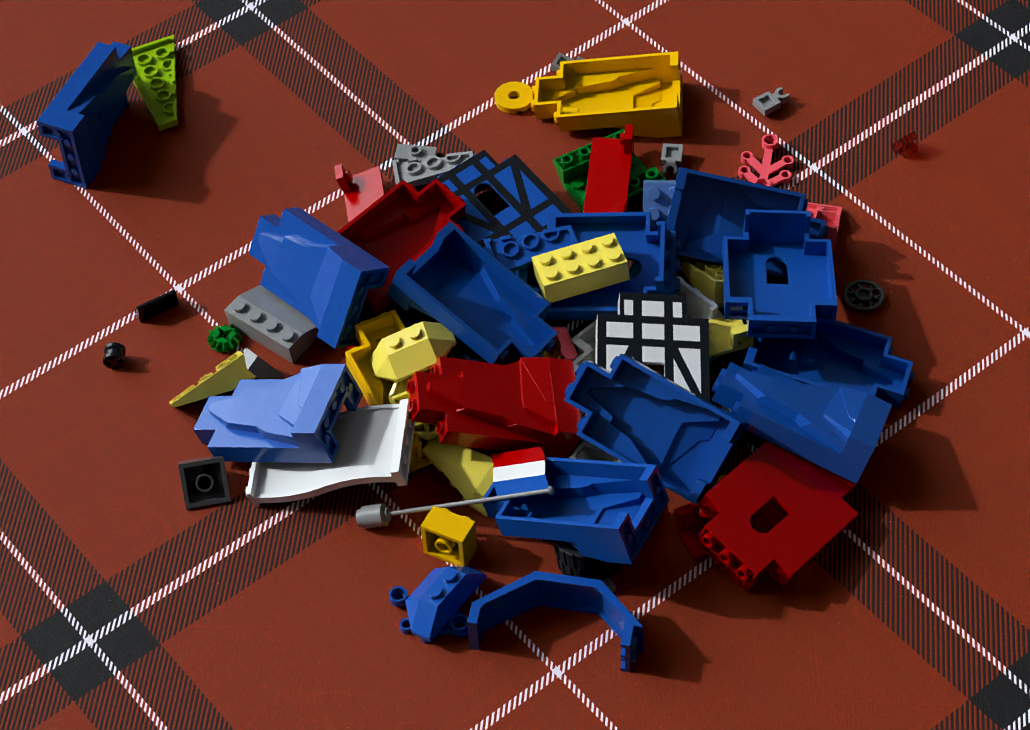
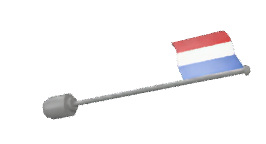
(514, 476)

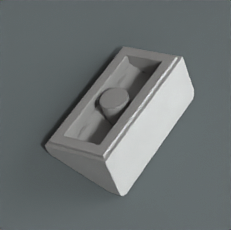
(260, 367)

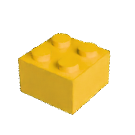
(449, 536)

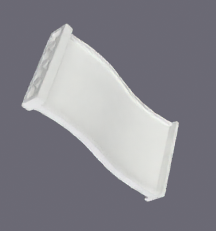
(372, 450)

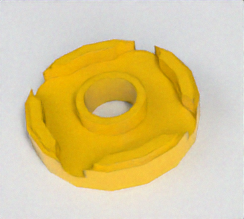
(513, 89)

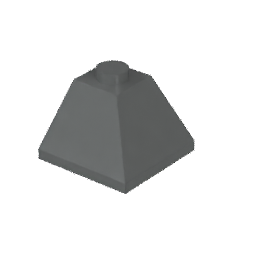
(204, 481)

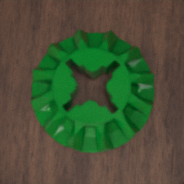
(221, 344)

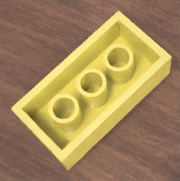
(580, 268)

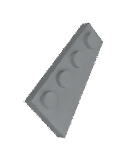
(425, 171)

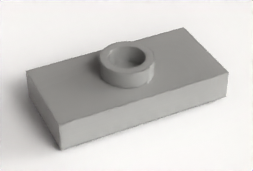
(407, 151)

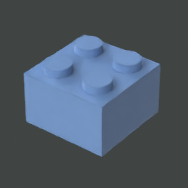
(657, 198)

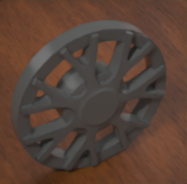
(863, 295)

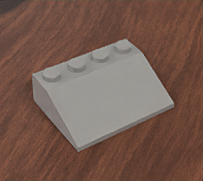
(272, 323)

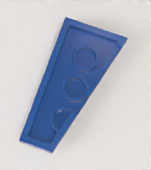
(517, 251)

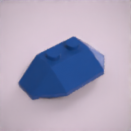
(440, 598)

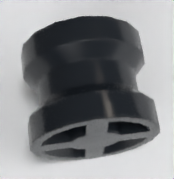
(114, 355)

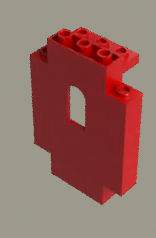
(801, 488)

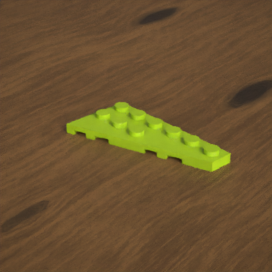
(157, 80)

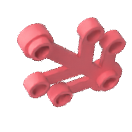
(769, 144)

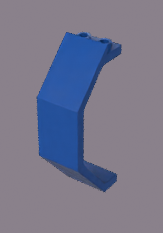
(560, 593)

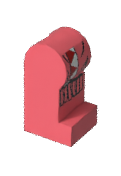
(564, 346)

